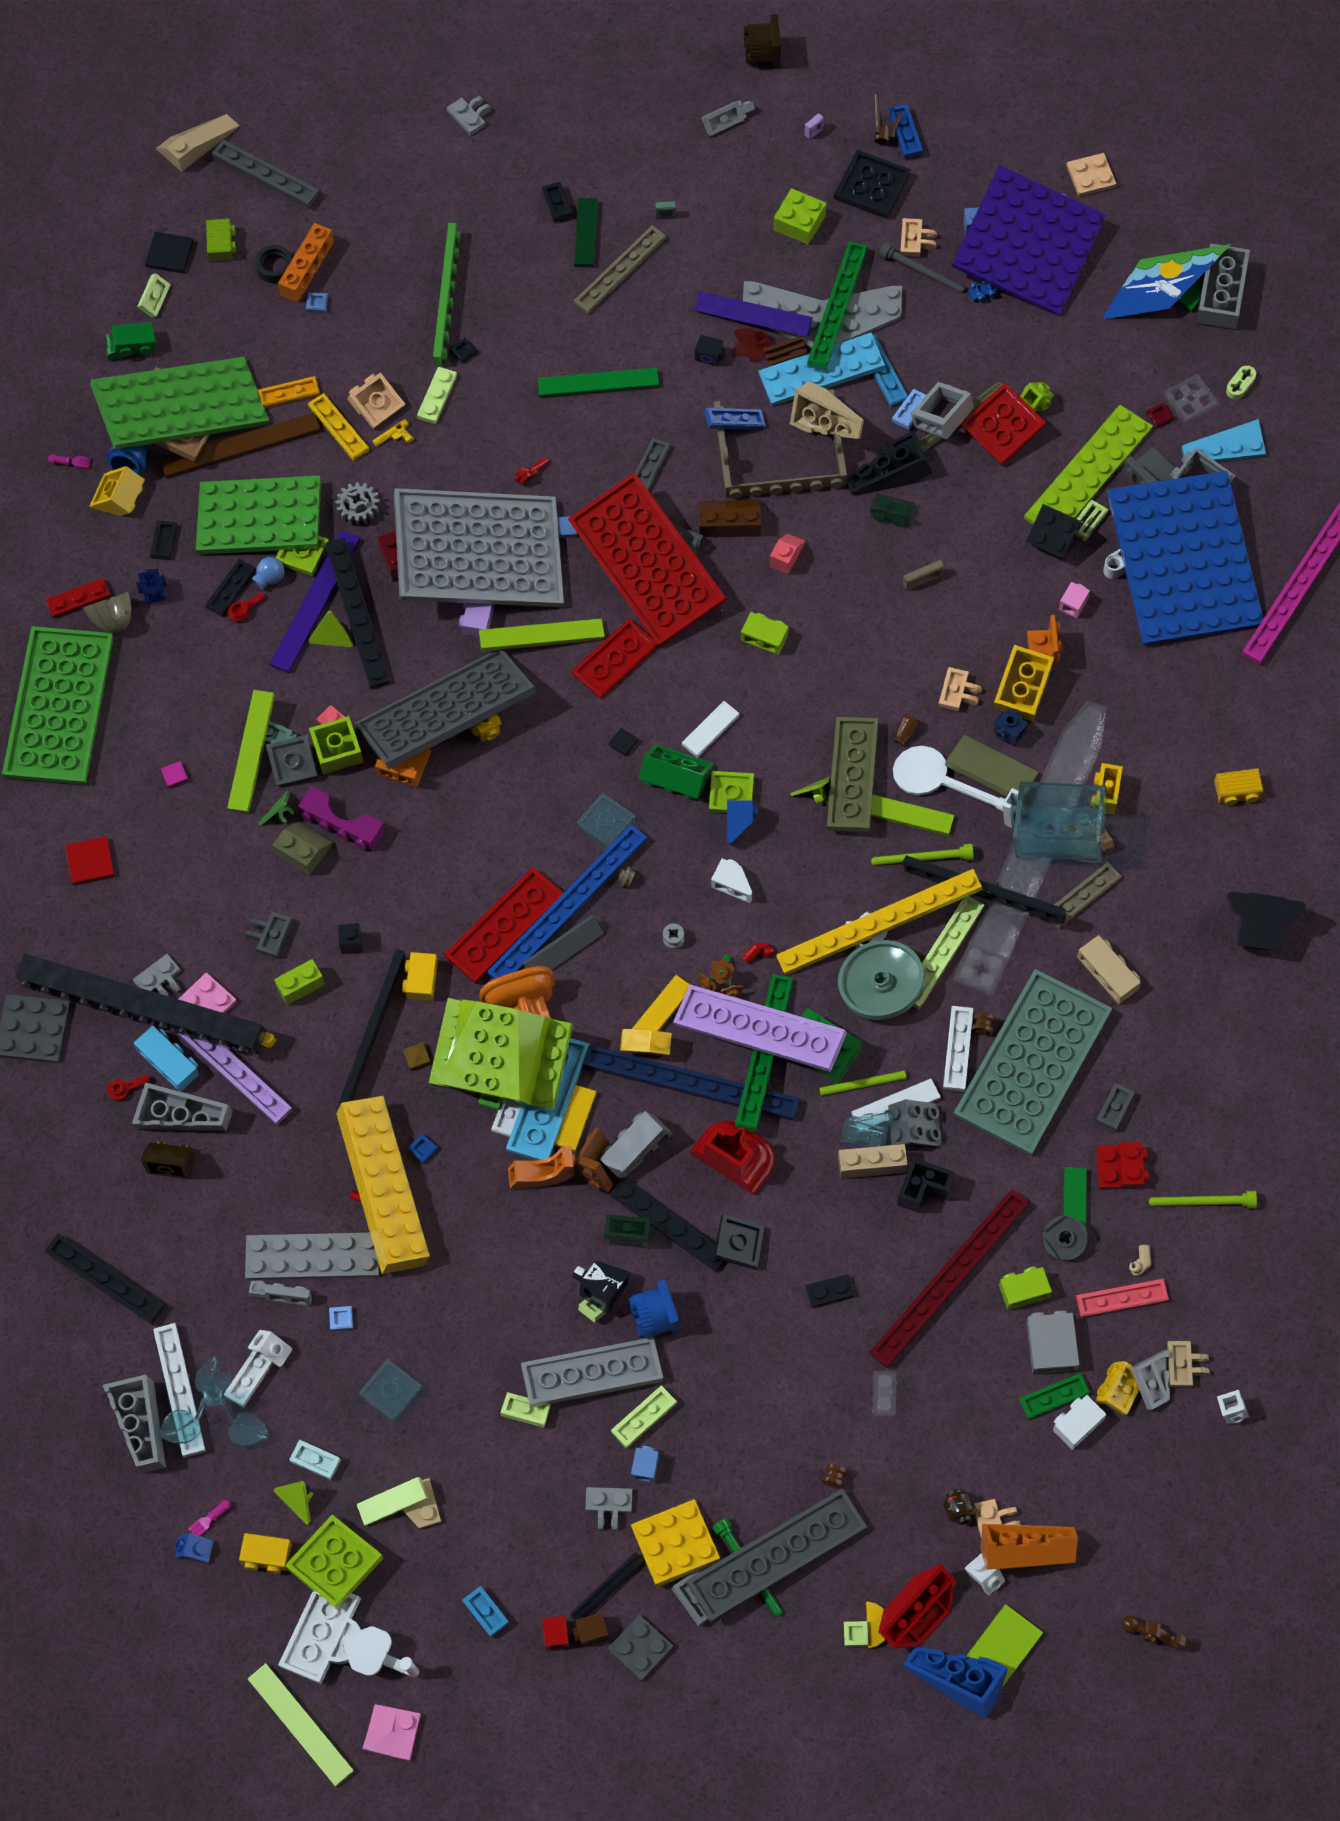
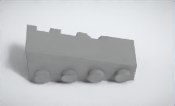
(179, 1111)
(138, 1419)

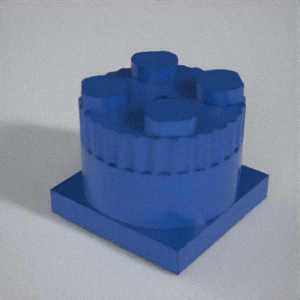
(654, 1311)

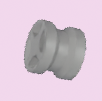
(673, 941)

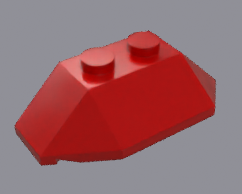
(918, 1608)

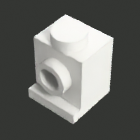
(1233, 1412)

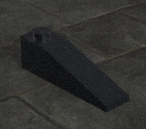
(897, 465)

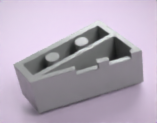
(634, 1144)

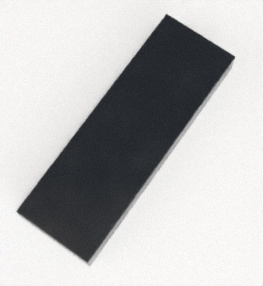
(230, 587)

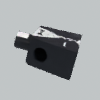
(602, 1284)

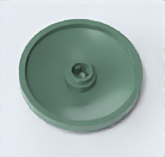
(881, 980)

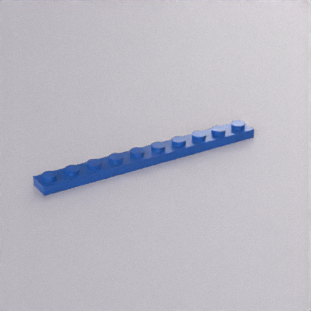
(569, 902)

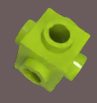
(1037, 396)

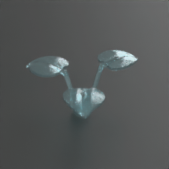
(182, 1427)

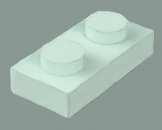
(314, 1459)

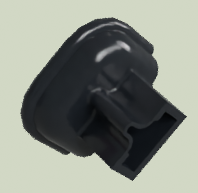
(1263, 918)

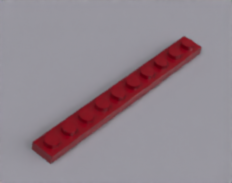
(948, 1278)

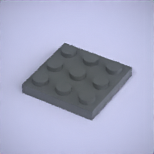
(33, 1028)

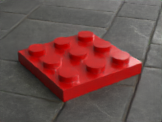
(1003, 424)

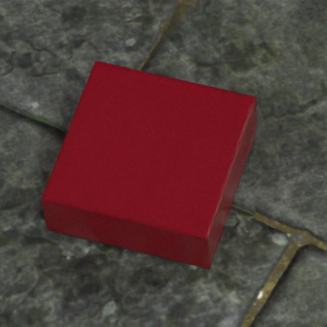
(1159, 415)

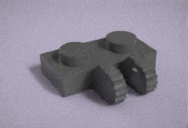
(273, 935)

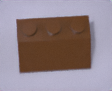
(730, 518)

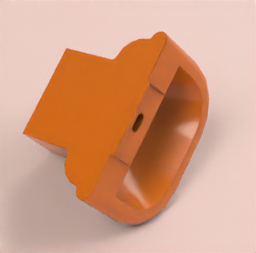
(521, 990)

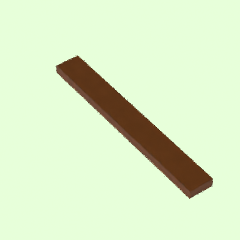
(242, 444)

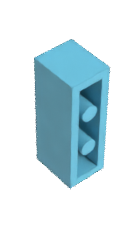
(167, 1058)

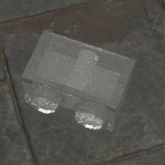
(884, 1397)

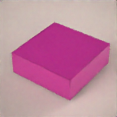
(174, 774)

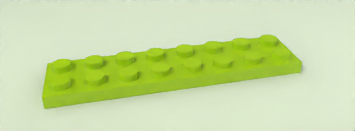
(1093, 464)

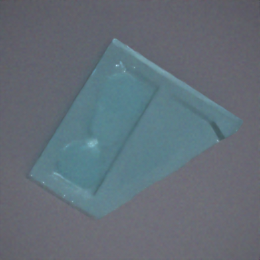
(867, 1130)

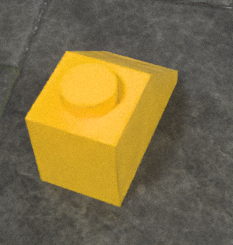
(646, 1042)

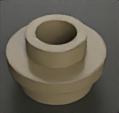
(626, 877)

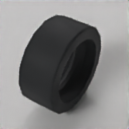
(267, 252)

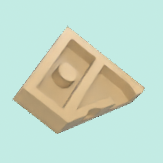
(426, 1512)

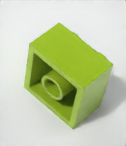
(799, 216)
(336, 745)

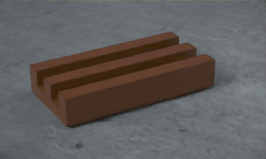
(784, 348)

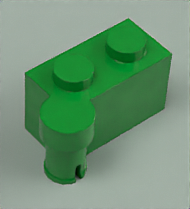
(130, 340)

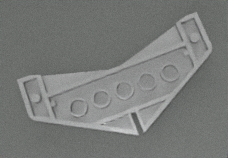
(865, 312)

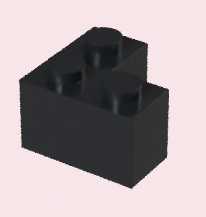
(922, 1179)

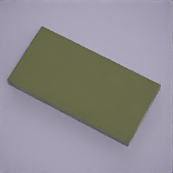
(989, 766)

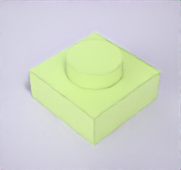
(590, 1311)
(855, 1634)

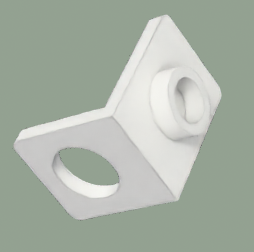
(271, 1347)

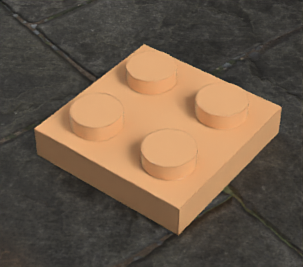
(1091, 174)

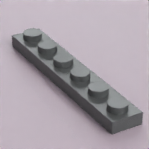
(265, 173)

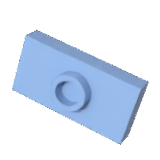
(903, 415)

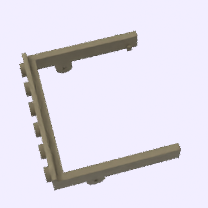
(779, 486)

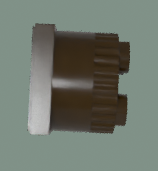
(763, 42)

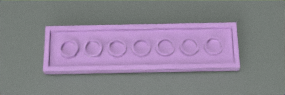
(760, 1027)

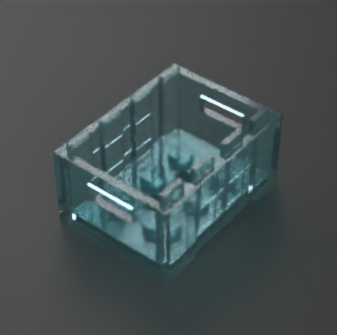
(1062, 808)

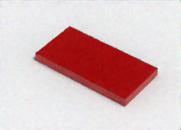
(614, 658)

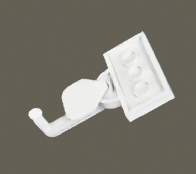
(333, 1637)

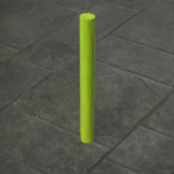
(881, 1079)

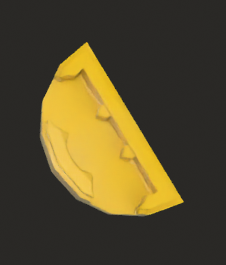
(874, 1615)

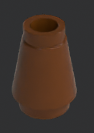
(907, 727)

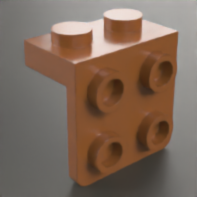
(589, 1161)

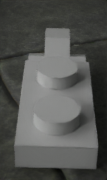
(726, 116)
(281, 1293)

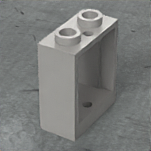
(937, 425)
(1203, 461)

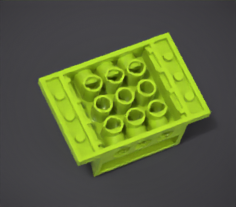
(501, 1052)

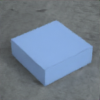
(341, 1318)

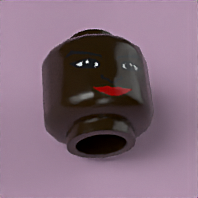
(959, 1506)

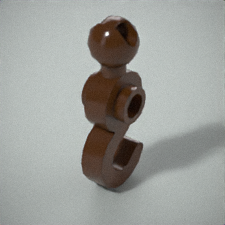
(1153, 1632)

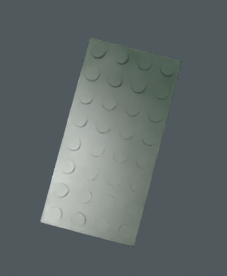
(1032, 1062)

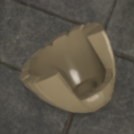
(111, 615)

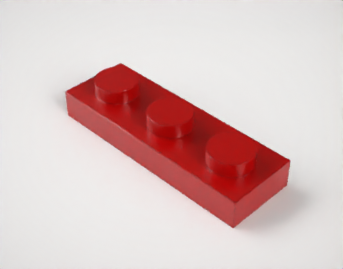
(78, 598)

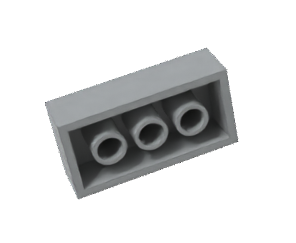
(1223, 288)

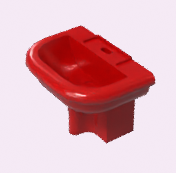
(735, 1154)

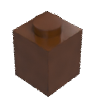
(590, 1629)

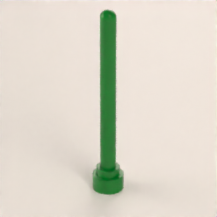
(724, 1529)

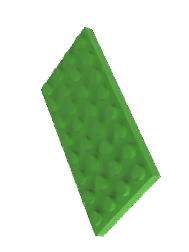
(179, 402)
(58, 705)

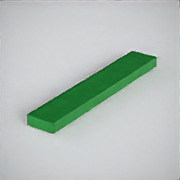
(598, 382)

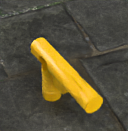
(395, 434)

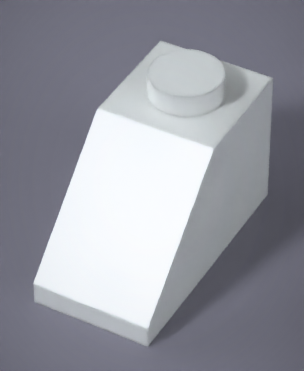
(731, 880)

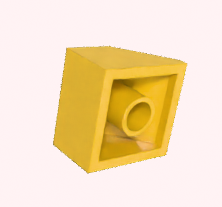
(118, 491)

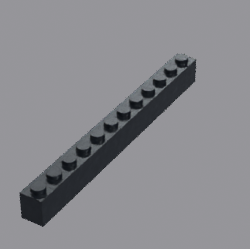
(140, 1003)

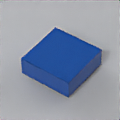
(422, 1148)

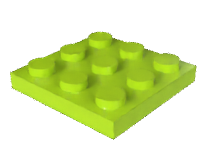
(334, 1561)

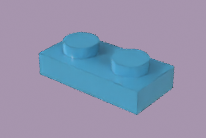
(485, 1611)

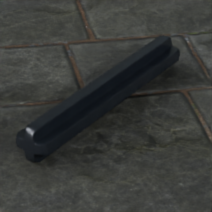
(607, 1587)

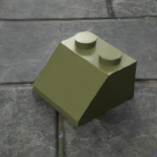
(301, 847)

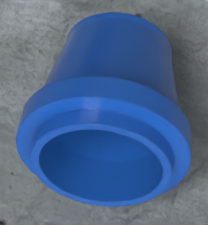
(131, 457)

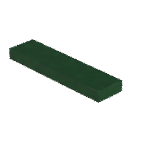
(586, 232)

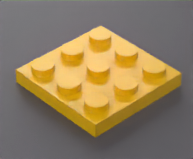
(675, 1543)

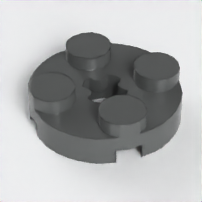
(1077, 1239)

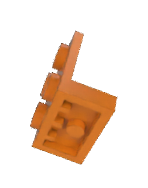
(1046, 641)
(407, 772)

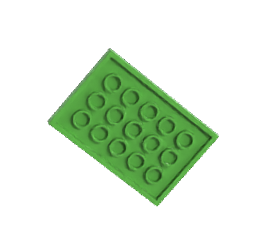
(258, 515)

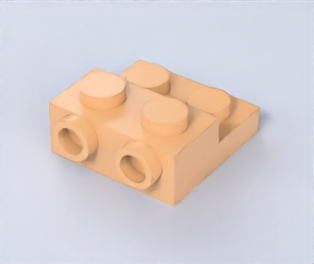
(375, 400)

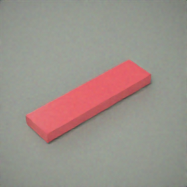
(1122, 1298)

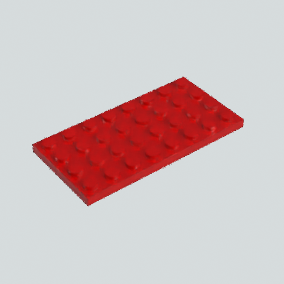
(647, 559)

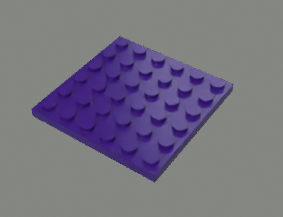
(1028, 240)

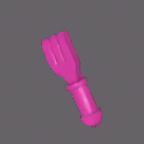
(78, 462)
(204, 1523)

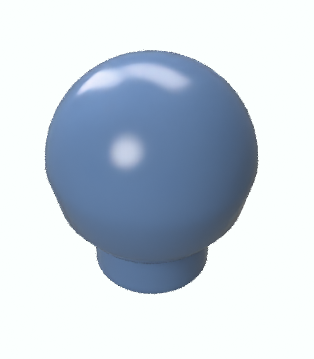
(269, 572)

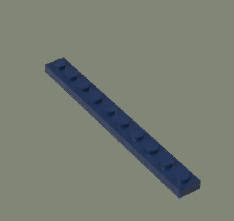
(684, 1080)

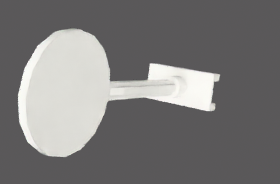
(924, 771)

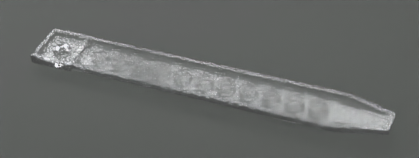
(999, 924)

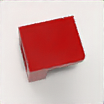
(555, 1633)

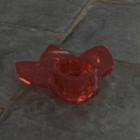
(748, 343)

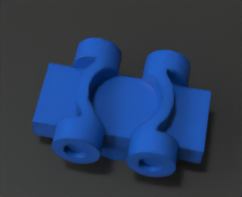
(982, 291)

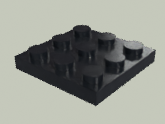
(872, 184)

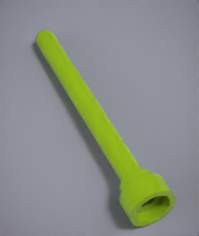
(964, 852)
(1247, 1200)

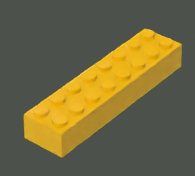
(382, 1185)

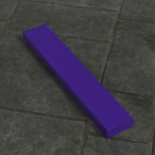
(754, 313)

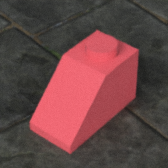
(786, 553)

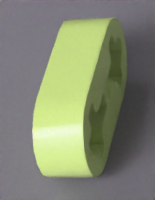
(1244, 384)

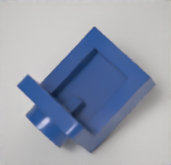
(193, 1548)

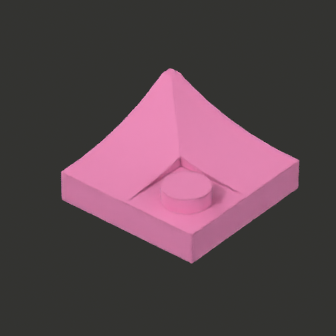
(392, 1732)

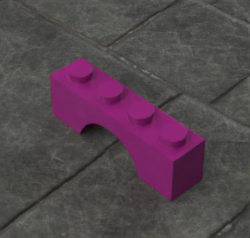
(363, 831)

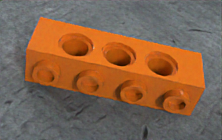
(305, 262)

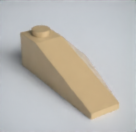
(192, 144)
(822, 412)

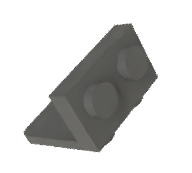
(1148, 468)
(915, 1123)

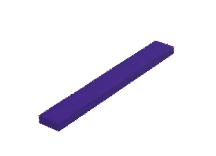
(309, 611)

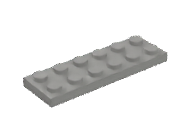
(310, 1256)
(591, 1372)

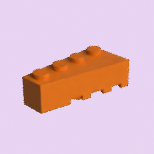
(1027, 1545)

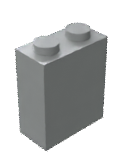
(1052, 1342)

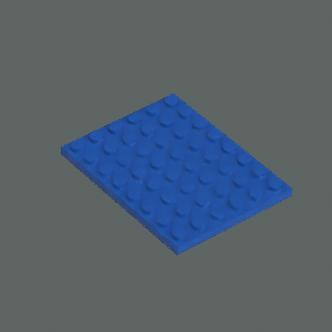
(1185, 557)

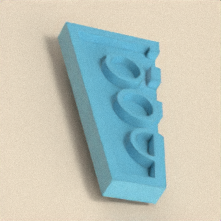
(1232, 444)

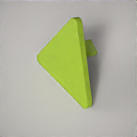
(330, 633)
(818, 792)
(296, 1498)

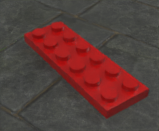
(503, 925)

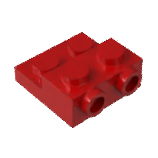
(1121, 1166)

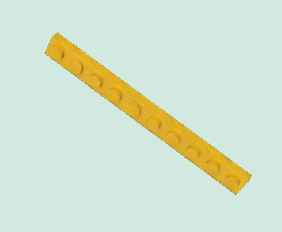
(879, 922)

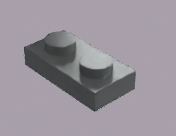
(1115, 1107)

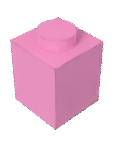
(1074, 599)

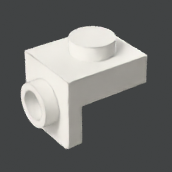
(988, 1579)

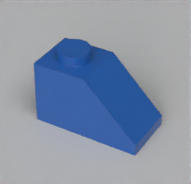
(739, 818)

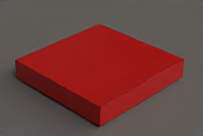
(89, 860)

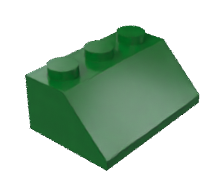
(675, 771)

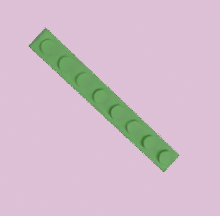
(445, 301)

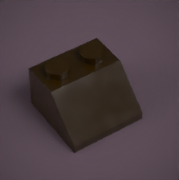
(168, 1160)

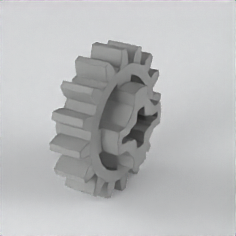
(358, 504)

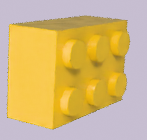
(1023, 682)

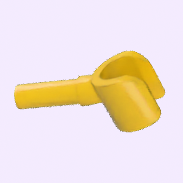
(268, 1040)

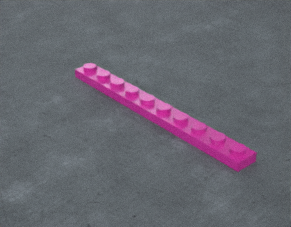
(1294, 590)

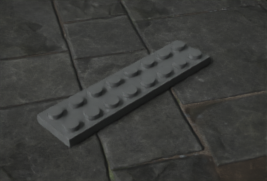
(776, 1555)

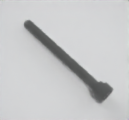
(888, 252)

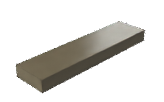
(1088, 891)

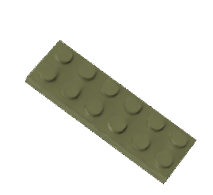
(852, 774)

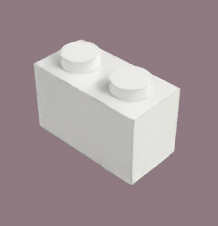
(1079, 1421)

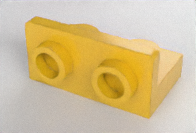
(1119, 1388)

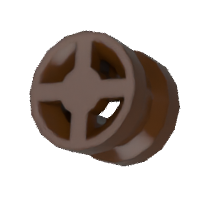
(983, 1024)
(835, 1476)

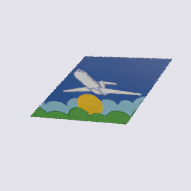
(1161, 281)

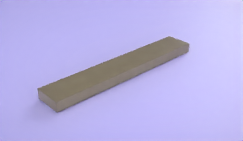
(620, 269)

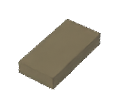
(923, 575)

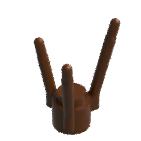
(882, 132)

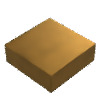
(416, 1056)

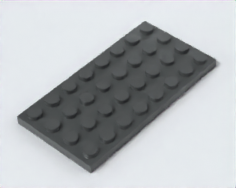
(445, 708)

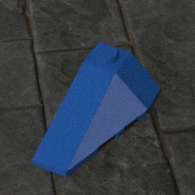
(963, 1679)

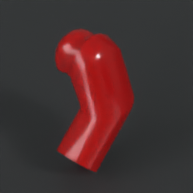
(758, 949)

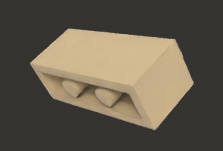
(1109, 969)
(872, 1161)

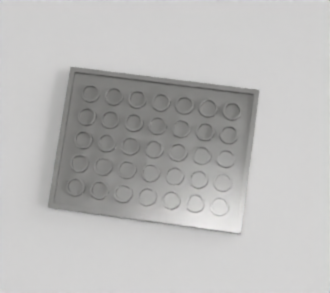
(478, 548)

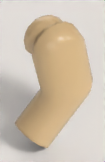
(1142, 1262)

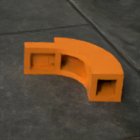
(542, 1172)

